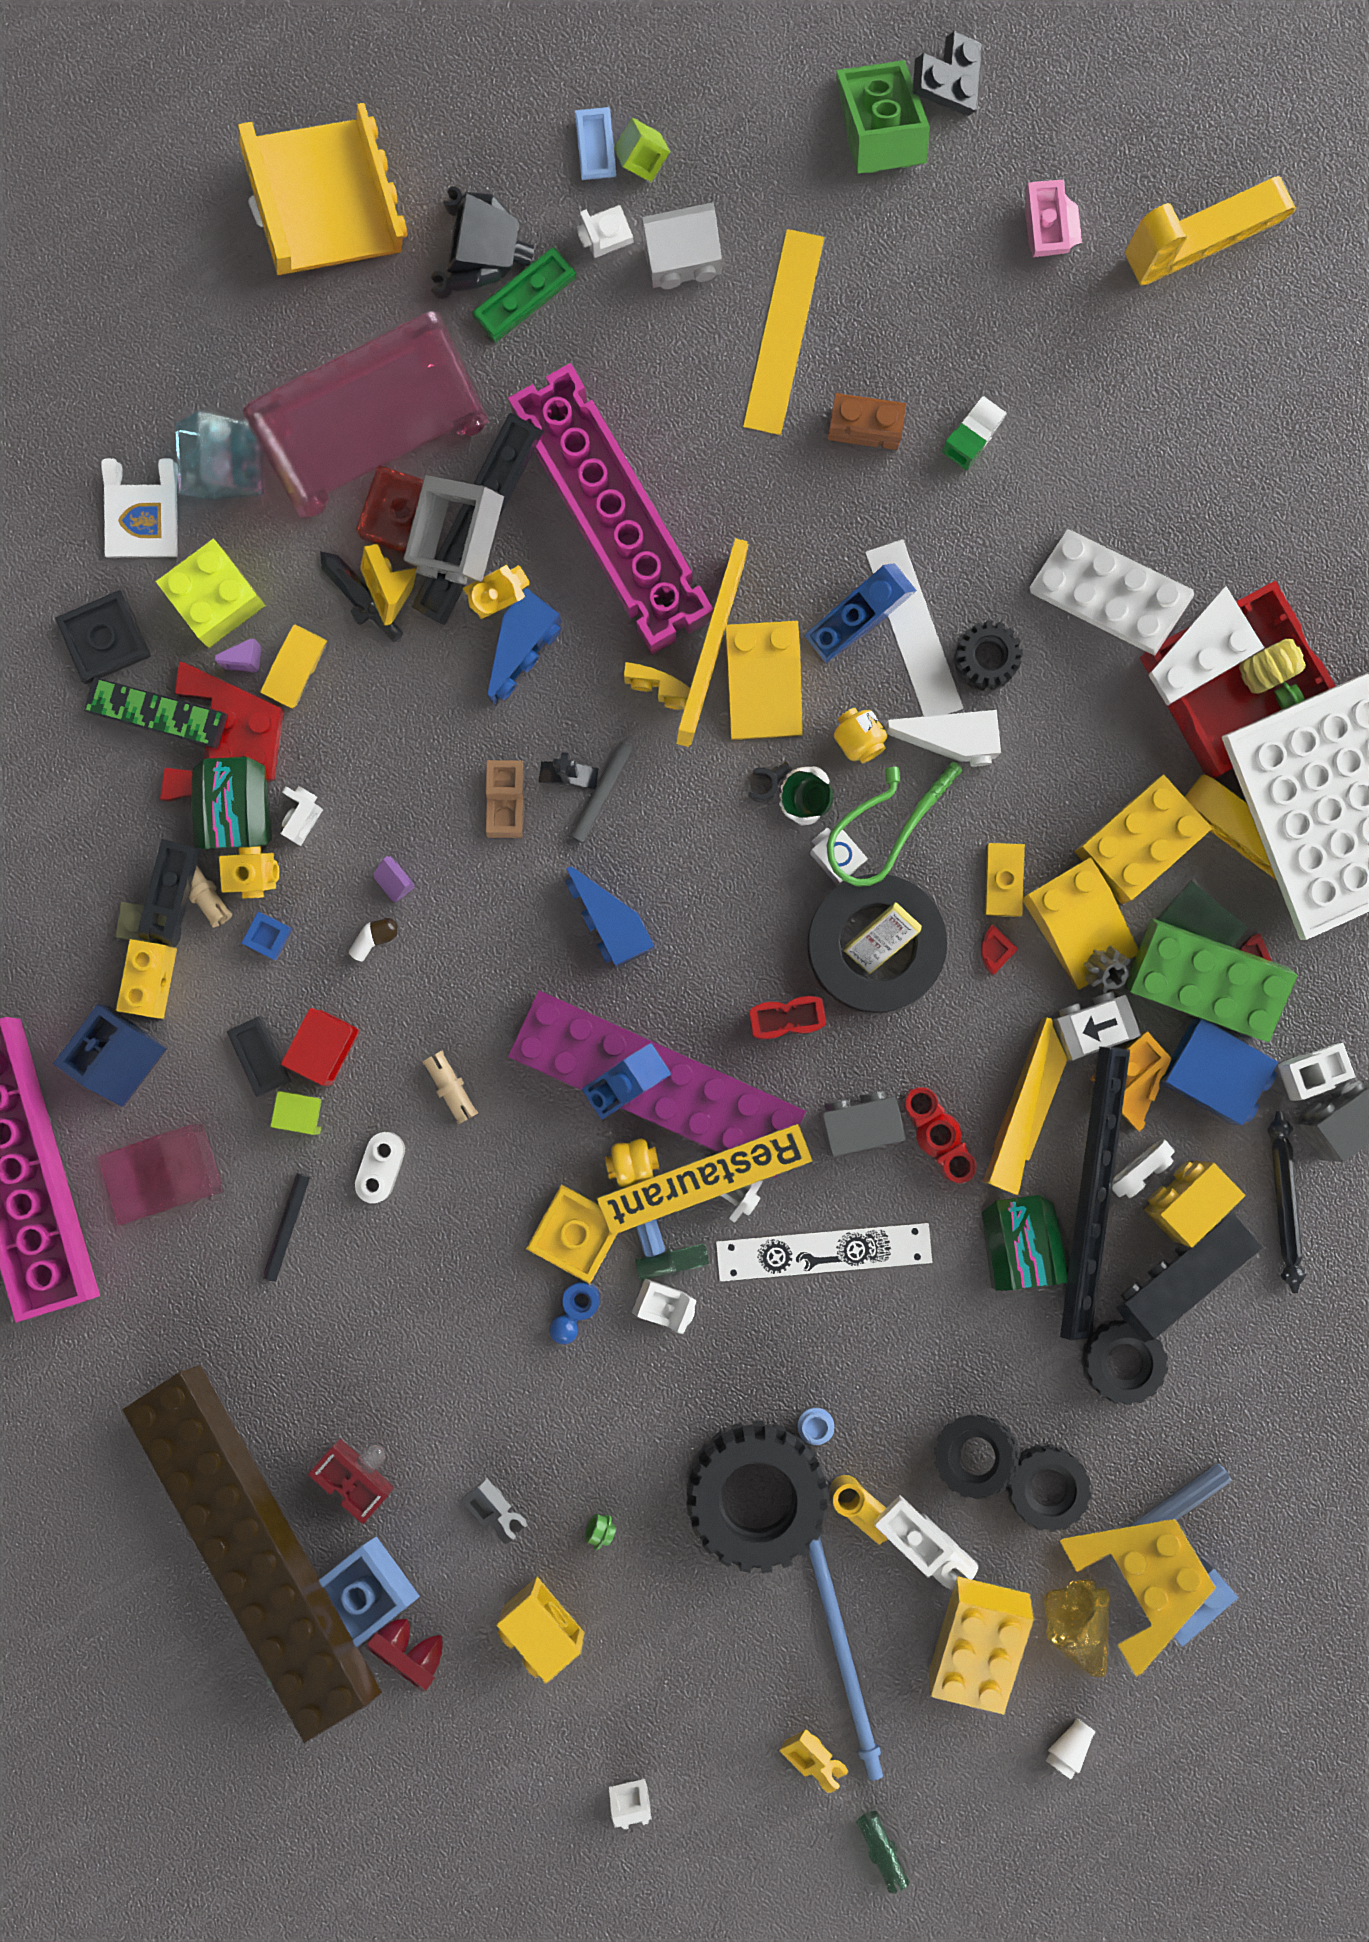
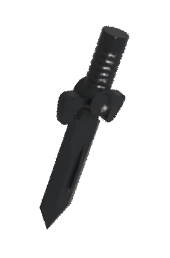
(356, 592)

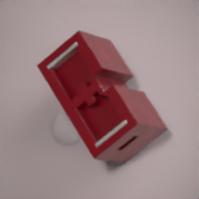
(354, 1478)

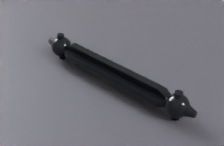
(1287, 1202)

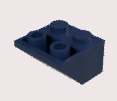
(110, 1055)

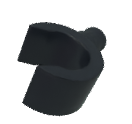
(774, 775)

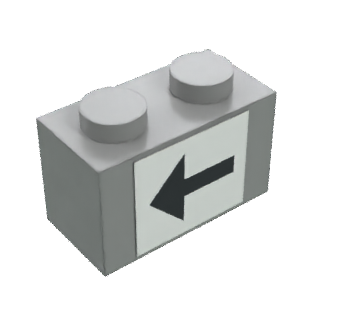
(1098, 1025)

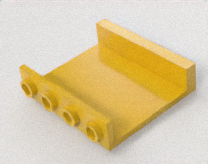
(323, 193)

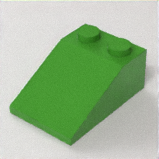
(883, 117)

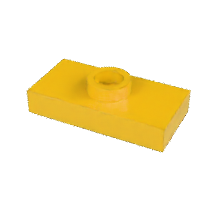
(1004, 879)

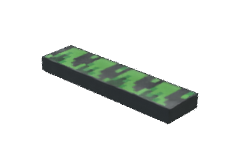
(156, 712)

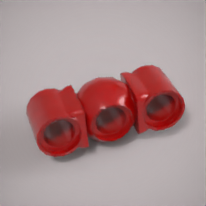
(951, 1147)

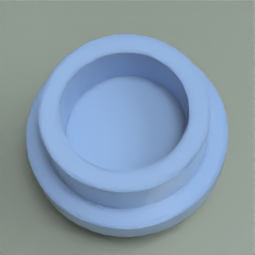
(815, 1426)

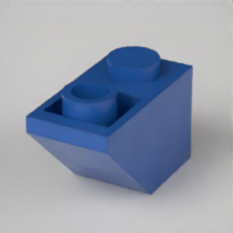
(626, 1081)

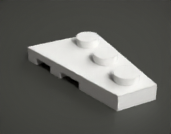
(1206, 650)

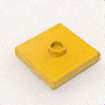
(573, 1235)

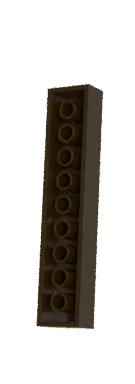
(252, 1553)

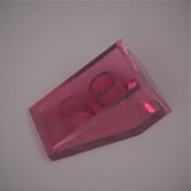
(160, 1173)

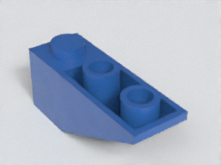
(860, 611)
(522, 634)
(617, 924)

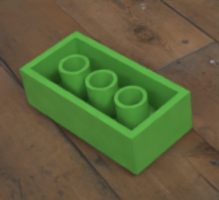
(1210, 980)

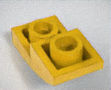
(293, 666)
(670, 690)

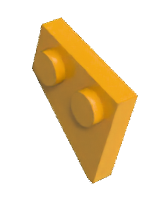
(1145, 1068)

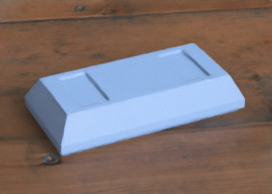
(595, 143)

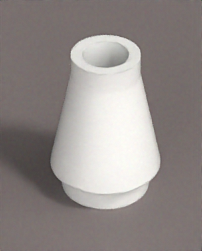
(1071, 1748)

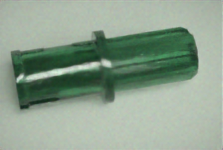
(672, 1262)

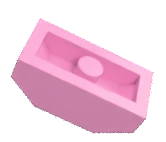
(1050, 219)

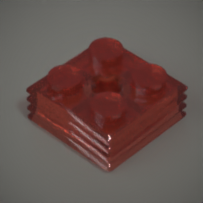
(388, 493)

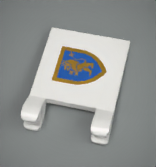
(140, 517)

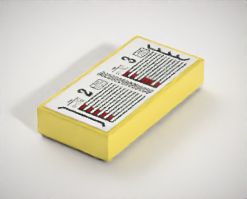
(882, 938)

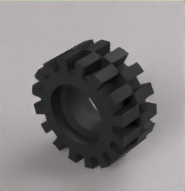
(988, 634)

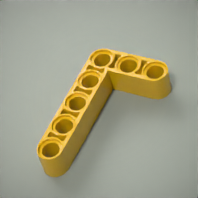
(1166, 244)

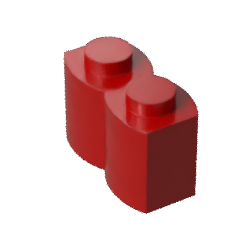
(798, 1016)

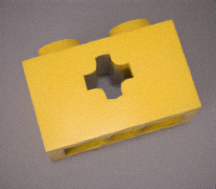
(146, 979)

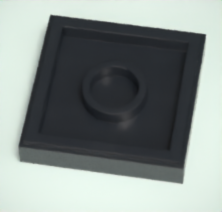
(103, 636)

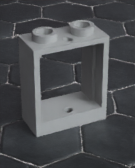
(429, 521)

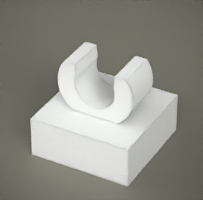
(630, 1803)

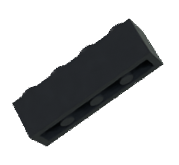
(1187, 1278)

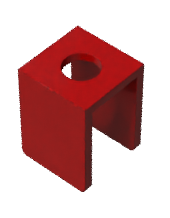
(320, 1047)

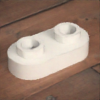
(380, 1168)
(1131, 1178)

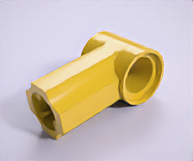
(861, 1510)

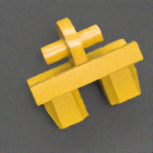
(496, 590)

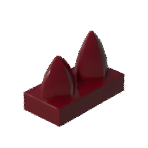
(418, 1664)

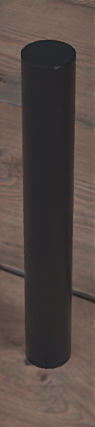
(286, 1227)

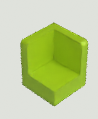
(641, 149)
(296, 1113)

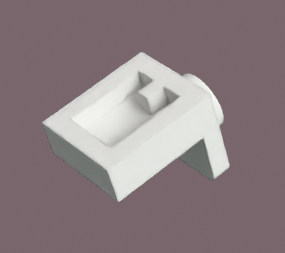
(604, 231)
(300, 820)

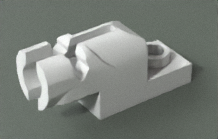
(924, 1543)

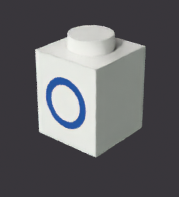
(846, 854)

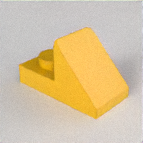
(386, 587)

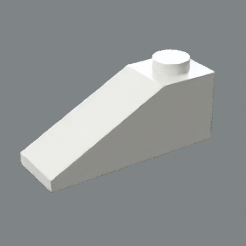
(955, 736)

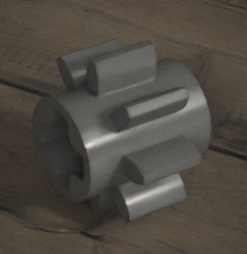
(1107, 969)

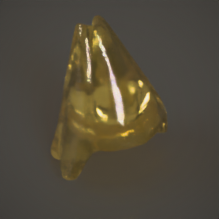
(1080, 1624)

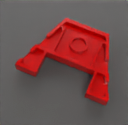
(249, 731)

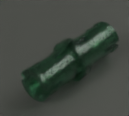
(883, 1852)

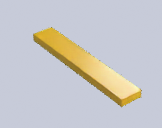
(712, 643)

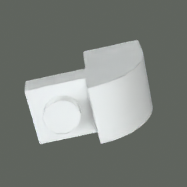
(1316, 1072)

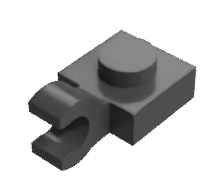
(491, 1508)

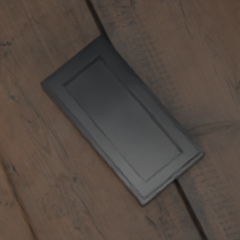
(258, 1056)

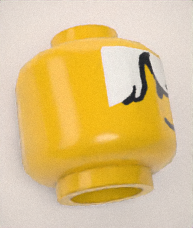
(860, 735)

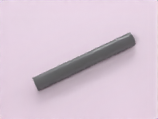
(601, 792)

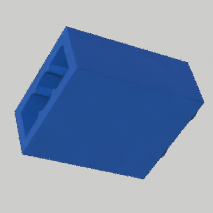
(1219, 1072)

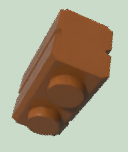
(866, 421)

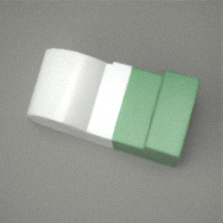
(973, 433)

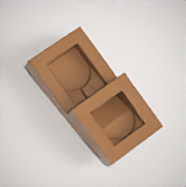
(504, 799)

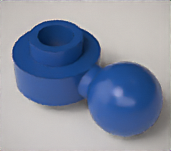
(564, 1327)

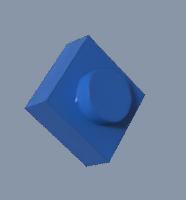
(267, 935)

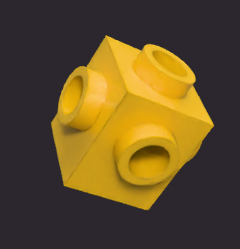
(248, 872)

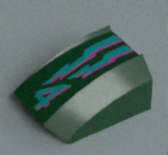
(230, 803)
(1023, 1244)

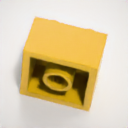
(1193, 1202)
(540, 1630)

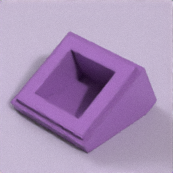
(241, 657)
(393, 879)

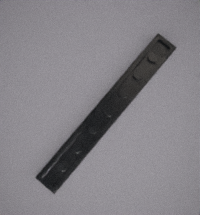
(1095, 1193)

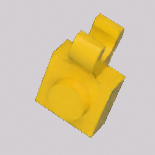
(812, 1758)

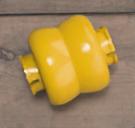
(631, 1162)

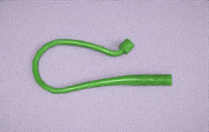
(927, 801)

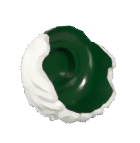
(806, 795)

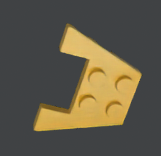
(1159, 1571)

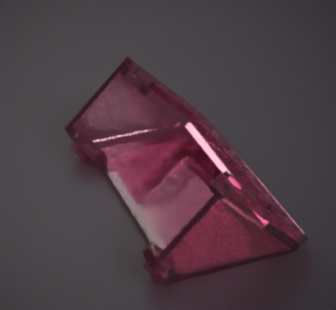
(365, 410)

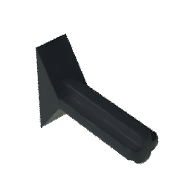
(568, 773)

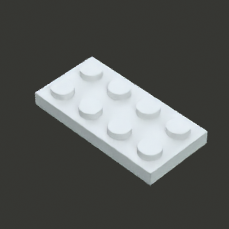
(1111, 591)

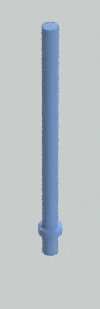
(868, 1748)

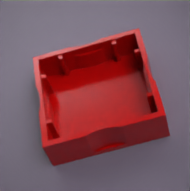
(1226, 701)

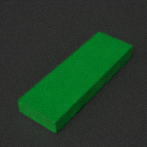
(524, 294)

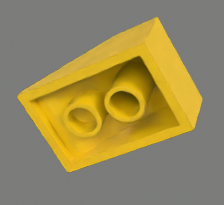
(764, 680)
(1078, 917)

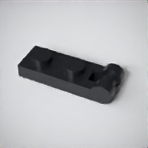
(168, 892)

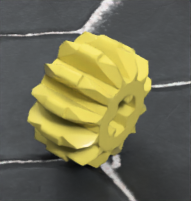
(1272, 666)

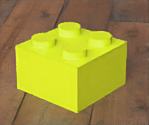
(210, 593)

